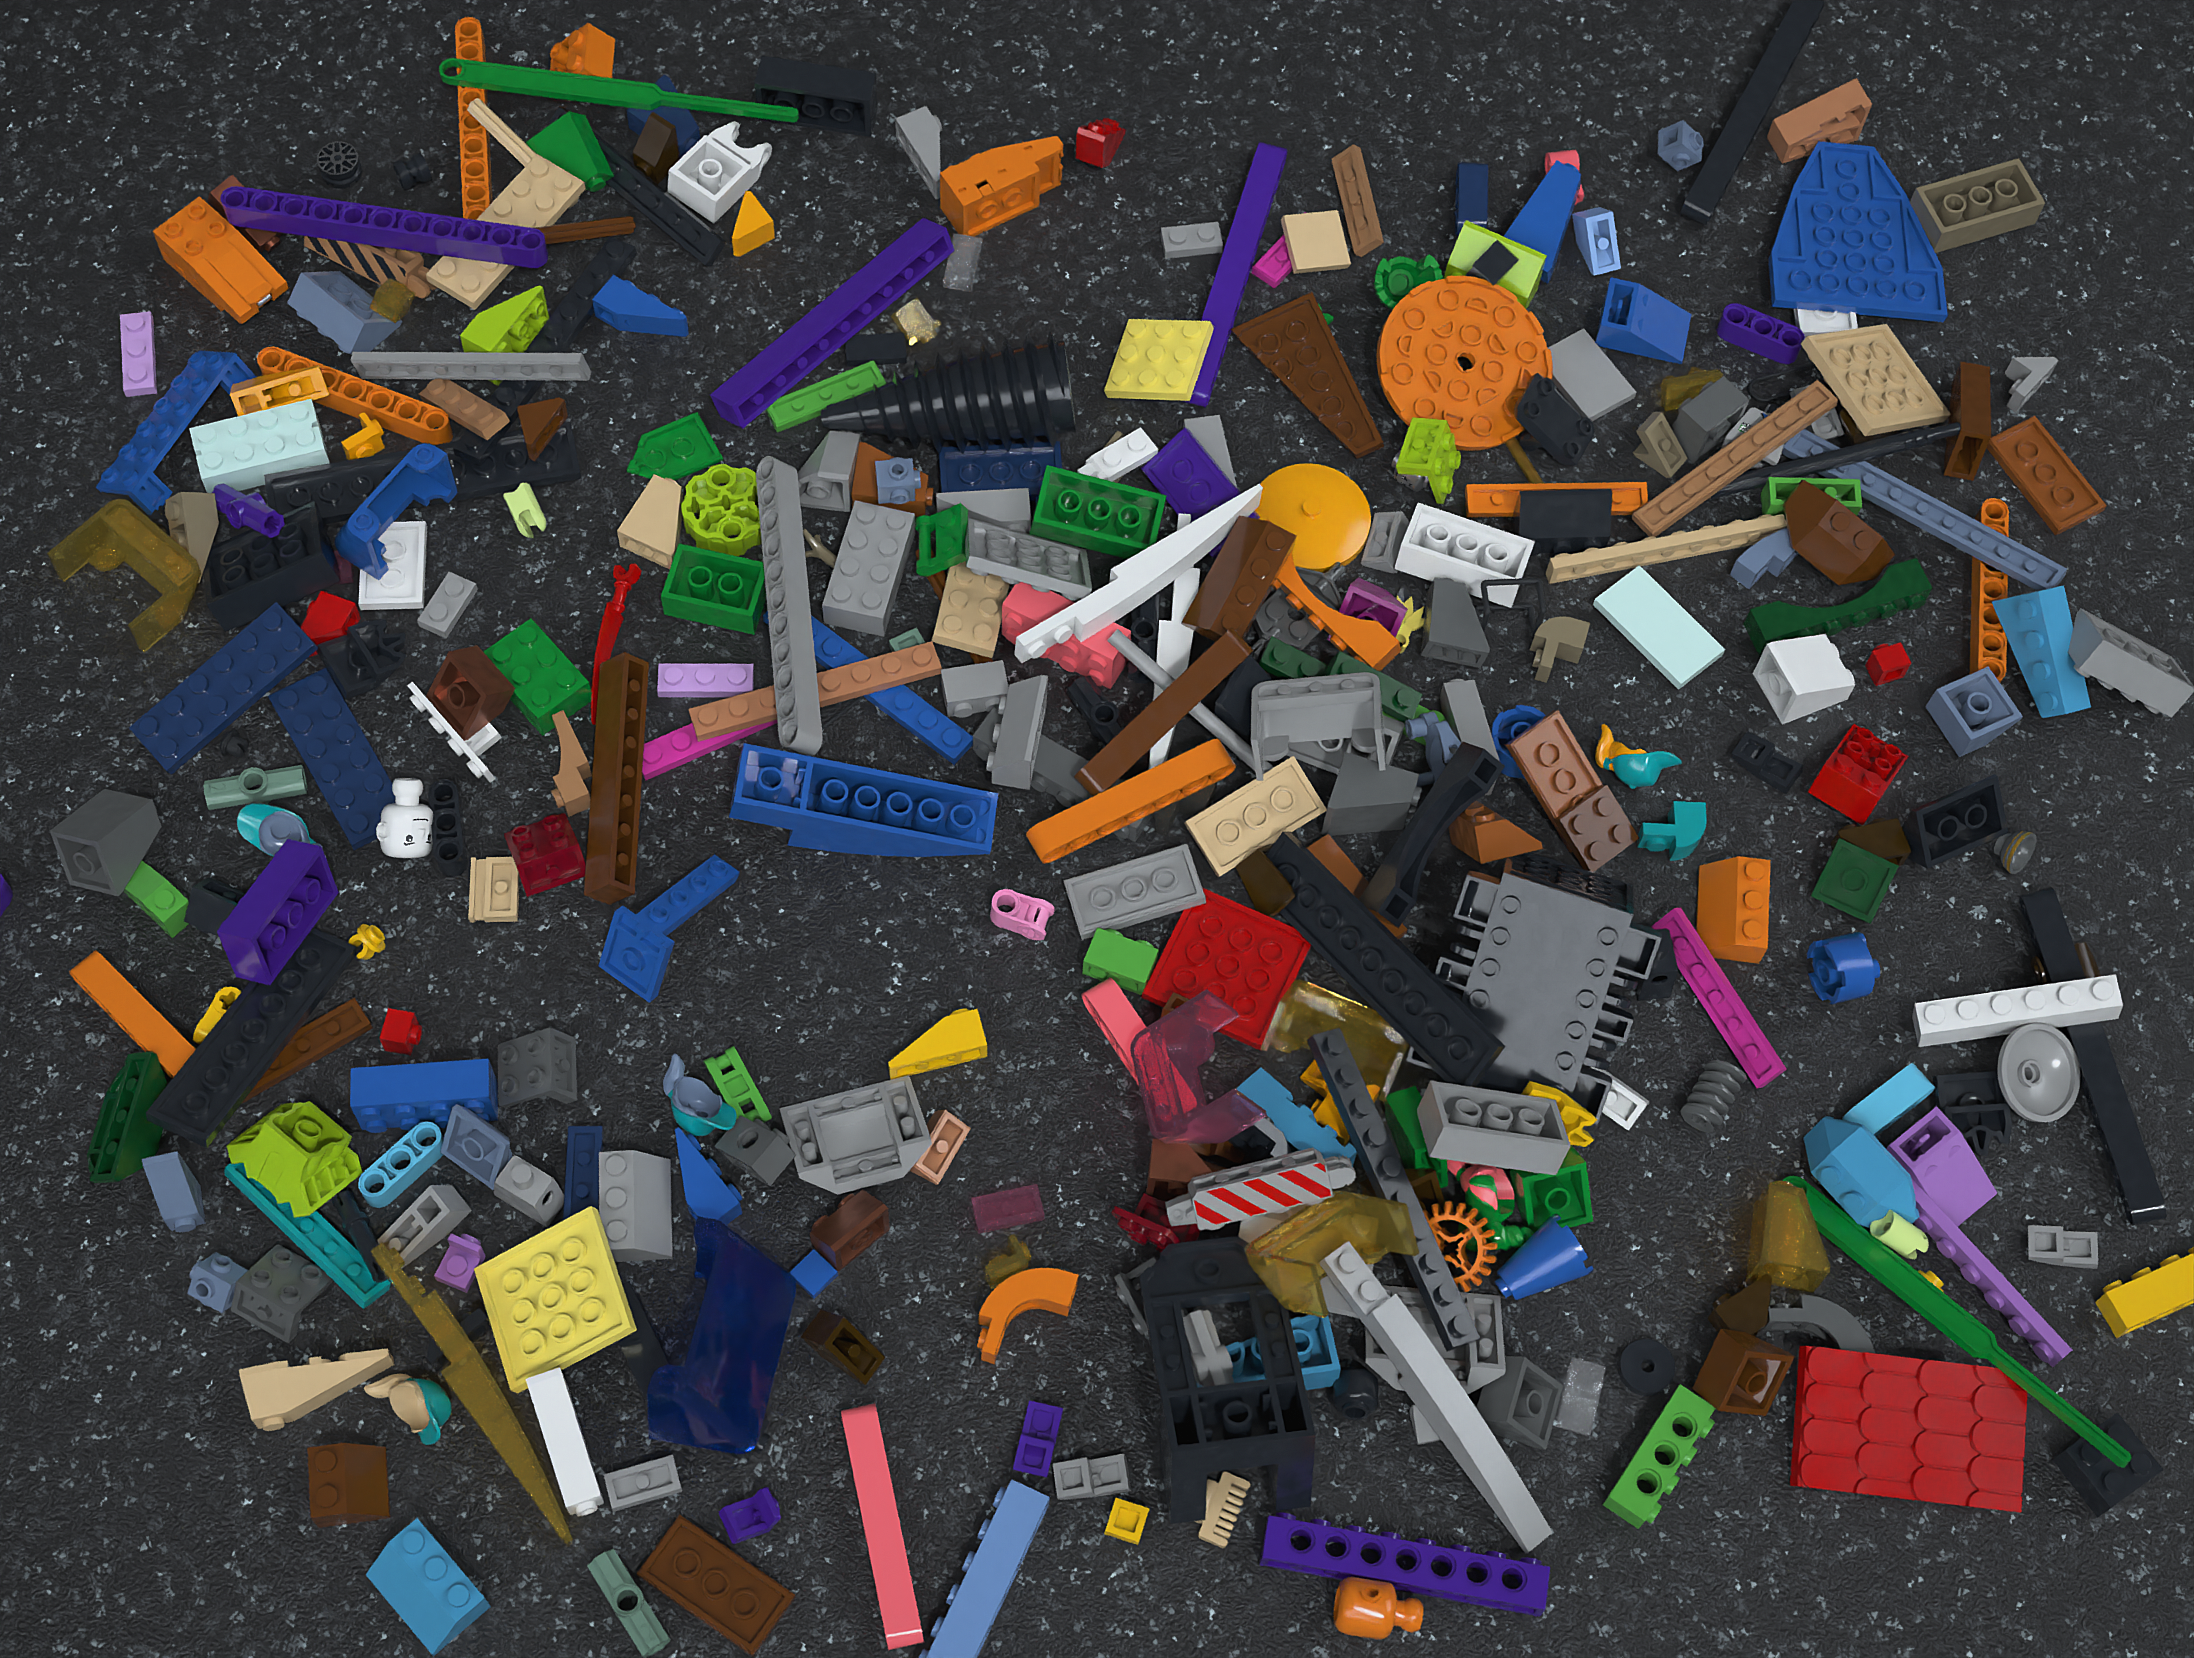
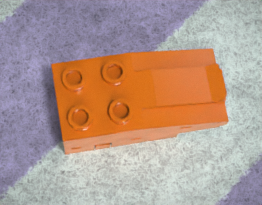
(999, 184)
(218, 260)

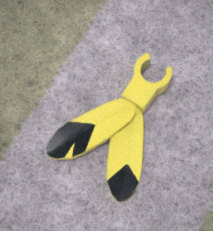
(1411, 621)

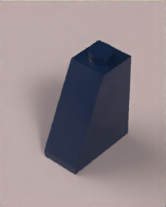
(686, 127)

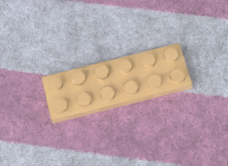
(531, 200)

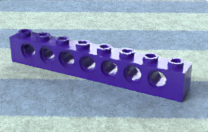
(1531, 1575)

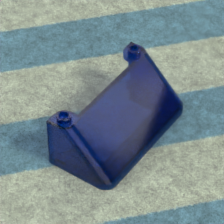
(734, 1349)

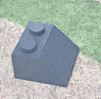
(1973, 711)

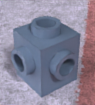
(1680, 145)
(896, 480)
(215, 1281)

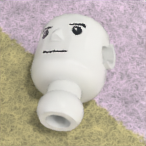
(406, 823)

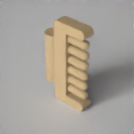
(1215, 1501)

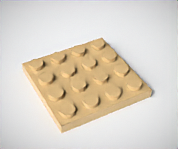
(1875, 379)

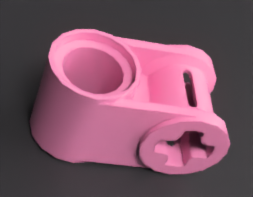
(1023, 915)

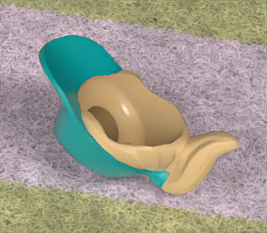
(416, 1402)

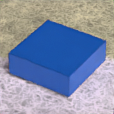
(814, 1274)

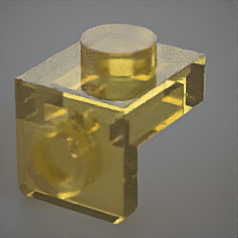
(915, 322)

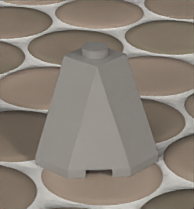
(829, 473)

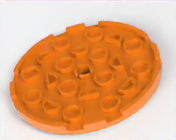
(1456, 320)

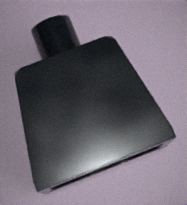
(1663, 968)

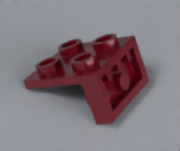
(546, 854)

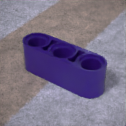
(1760, 333)

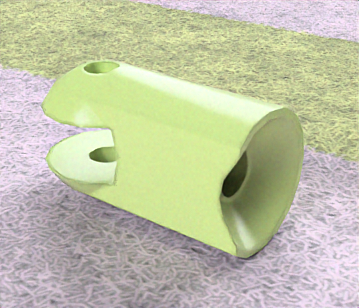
(525, 509)
(1899, 1235)

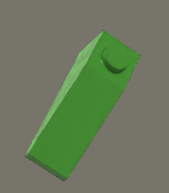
(158, 899)

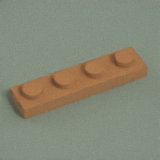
(1357, 200)
(465, 407)

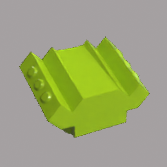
(297, 1156)

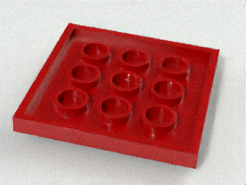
(1236, 957)

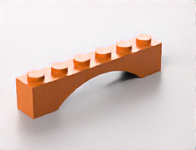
(1361, 638)

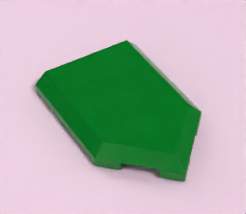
(675, 450)

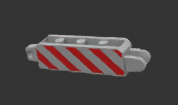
(1260, 1189)

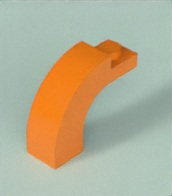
(1027, 1290)

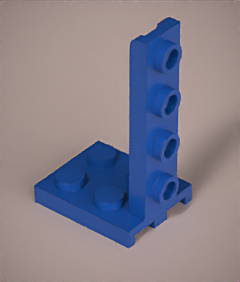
(638, 943)

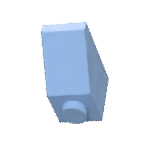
(1597, 239)

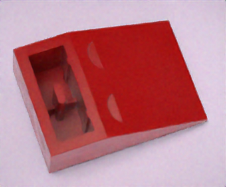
(1858, 774)

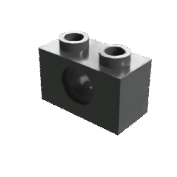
(756, 1149)

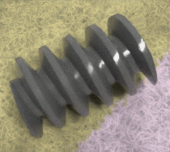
(1712, 1094)

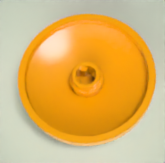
(1321, 509)

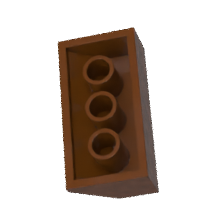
(1240, 578)

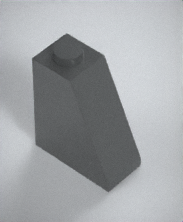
(1452, 625)

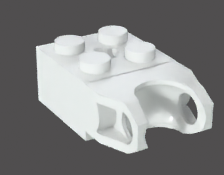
(716, 172)

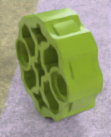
(723, 510)

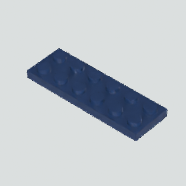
(223, 688)
(336, 754)

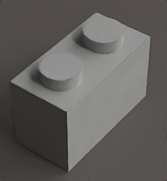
(973, 688)

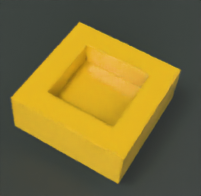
(1126, 1521)

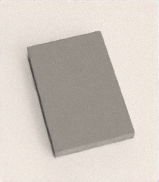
(1588, 376)

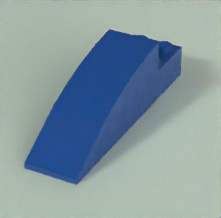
(860, 807)

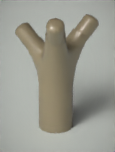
(819, 550)

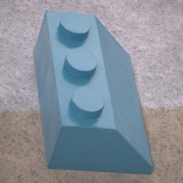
(426, 1587)

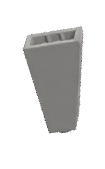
(1466, 715)

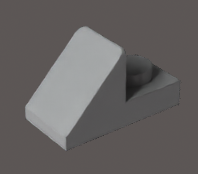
(2028, 375)

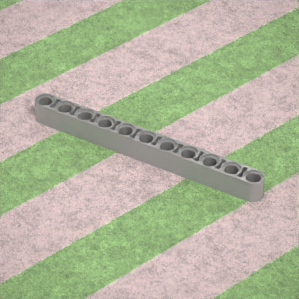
(788, 607)

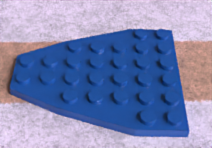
(1854, 242)

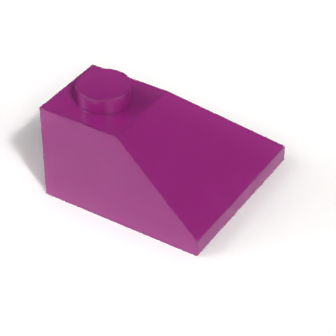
(1373, 603)

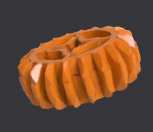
(1474, 1229)

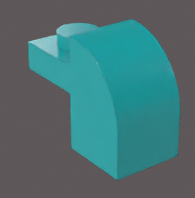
(1680, 835)

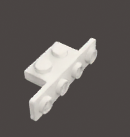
(472, 747)

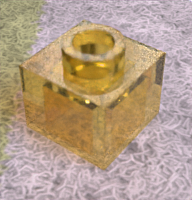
(392, 300)

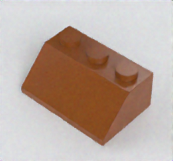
(1488, 835)

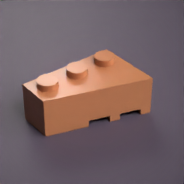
(1829, 118)

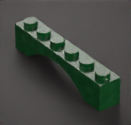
(1899, 589)

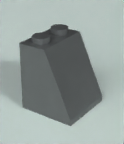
(1370, 798)
(106, 840)

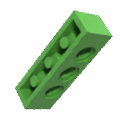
(1682, 1409)

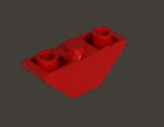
(1099, 141)

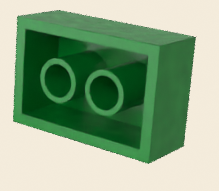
(715, 589)
(541, 676)

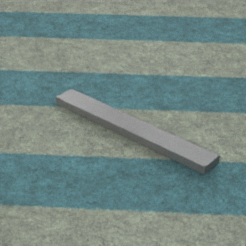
(471, 366)

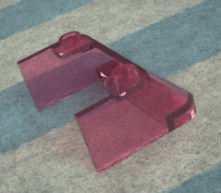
(1169, 1081)

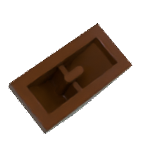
(540, 423)

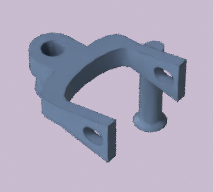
(1438, 741)

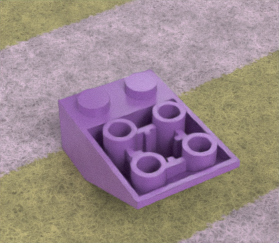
(1943, 1166)

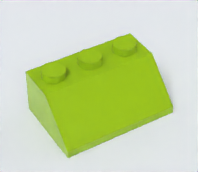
(1520, 280)

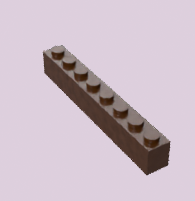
(616, 779)

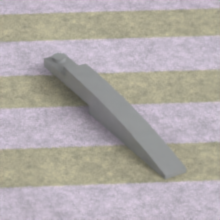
(1438, 1396)

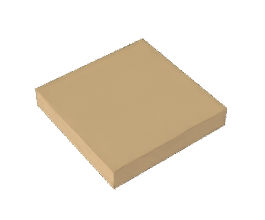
(1315, 241)

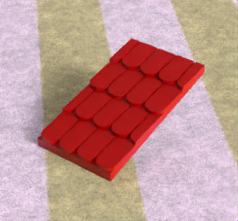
(1908, 1429)

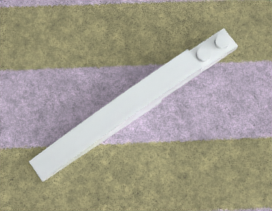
(1138, 578)
(1175, 642)

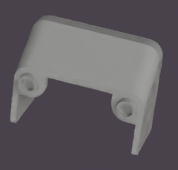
(1316, 711)

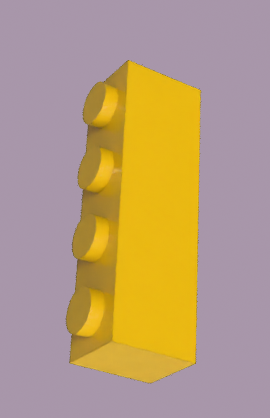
(2148, 1295)

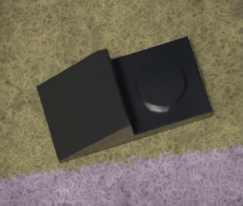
(1494, 263)
(474, 1326)

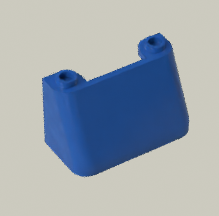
(419, 476)

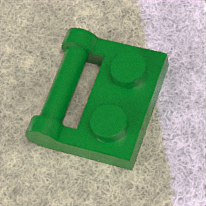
(950, 539)

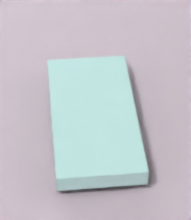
(1659, 627)

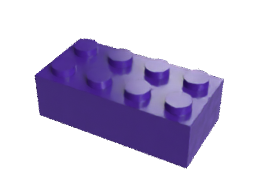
(278, 911)

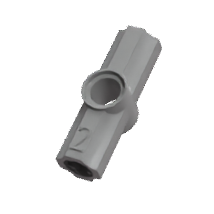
(1208, 1357)

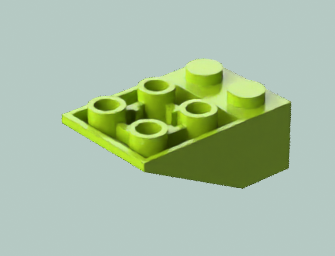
(508, 325)

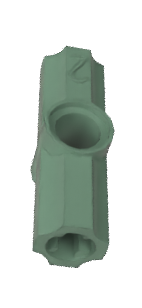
(274, 785)
(641, 1621)

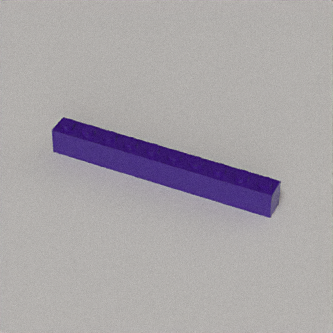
(832, 323)

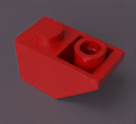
(329, 618)

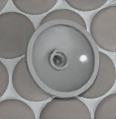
(2038, 1072)

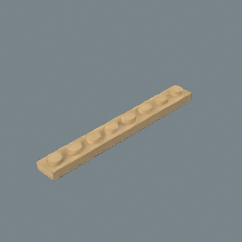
(1662, 549)

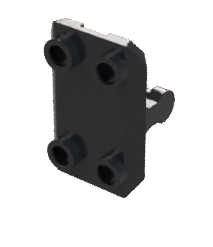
(1552, 422)

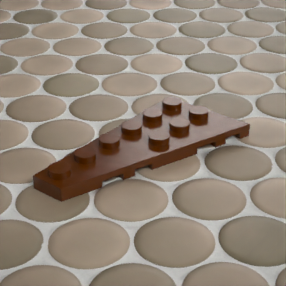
(1306, 359)

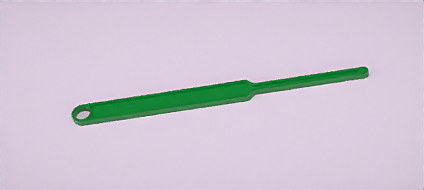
(598, 90)
(1944, 1313)

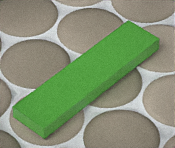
(809, 401)

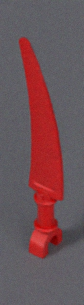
(611, 625)

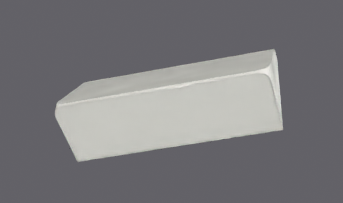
(1623, 1103)

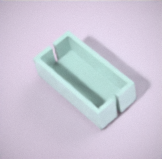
(259, 444)

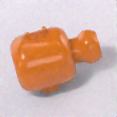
(1372, 1609)

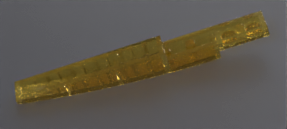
(475, 1387)

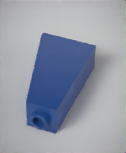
(1547, 215)

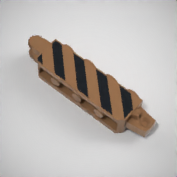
(377, 262)

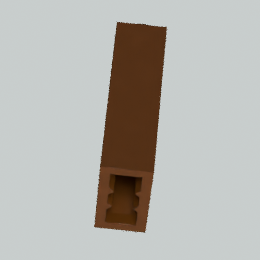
(1972, 409)

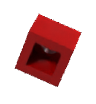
(1887, 663)
(400, 1032)

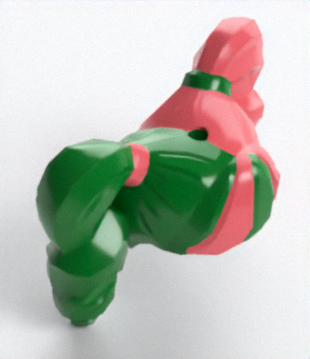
(1493, 1196)

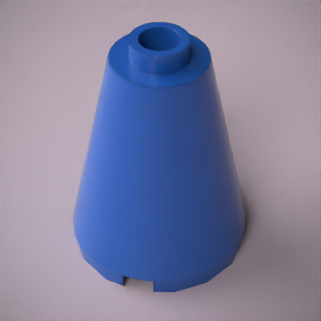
(1543, 1261)

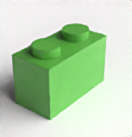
(1120, 958)

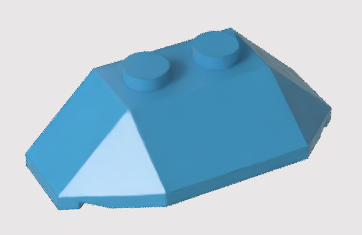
(1859, 1171)

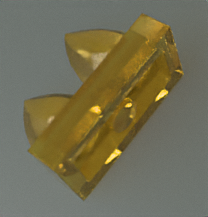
(1678, 389)

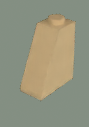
(654, 522)

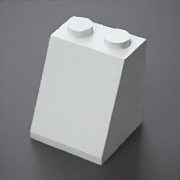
(1802, 676)

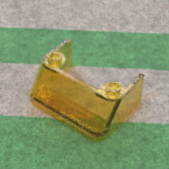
(125, 534)
(1313, 1010)
(1291, 1251)

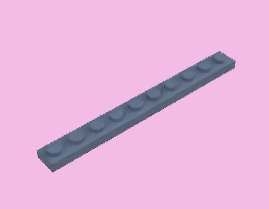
(1936, 517)

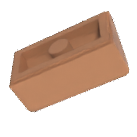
(946, 1136)

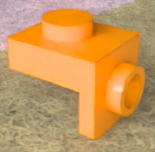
(365, 442)

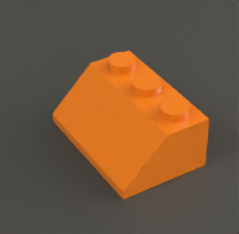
(1734, 908)

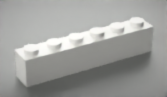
(2006, 1010)

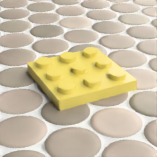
(1159, 359)

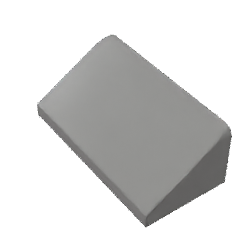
(1385, 541)

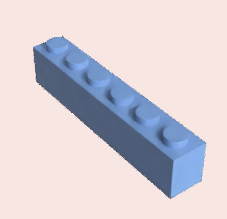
(988, 1573)

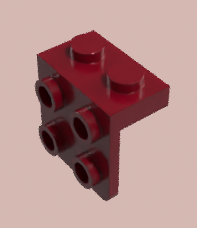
(1153, 1225)

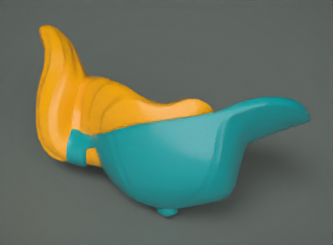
(1631, 766)

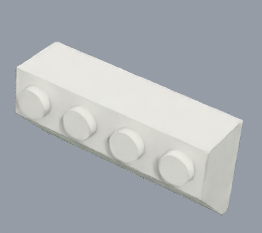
(1464, 551)

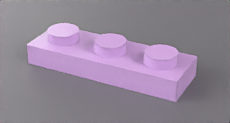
(138, 354)
(704, 680)

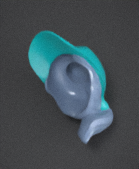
(271, 826)
(694, 1103)

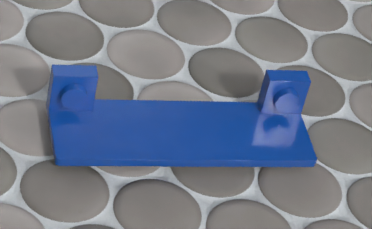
(154, 437)

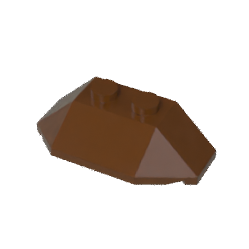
(1833, 537)

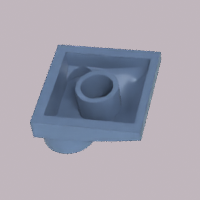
(476, 1145)

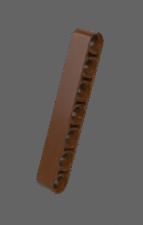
(1163, 713)

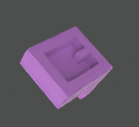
(459, 1262)

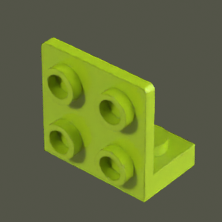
(1432, 453)

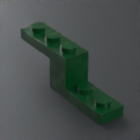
(1292, 663)

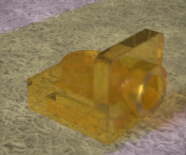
(1004, 1266)

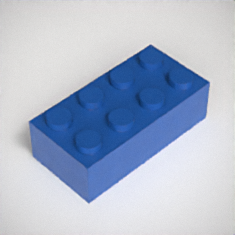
(422, 1093)

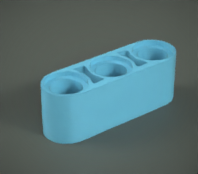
(1891, 1100)
(396, 1180)

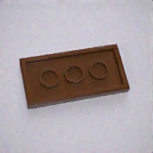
(716, 1585)

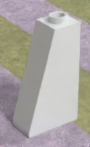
(565, 1442)

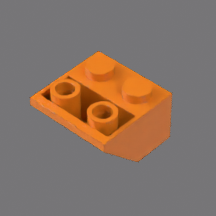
(584, 52)

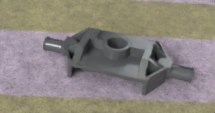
(1274, 618)

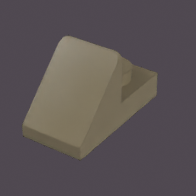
(1659, 446)

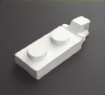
(1120, 457)

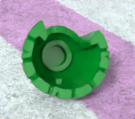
(1401, 275)

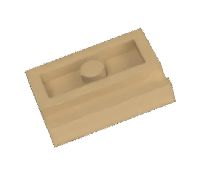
(494, 890)

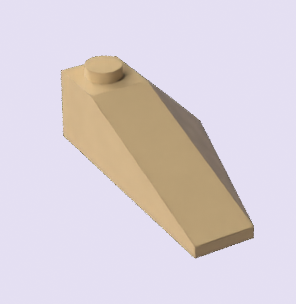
(286, 1393)

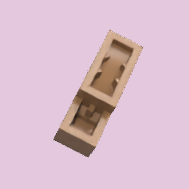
(573, 769)

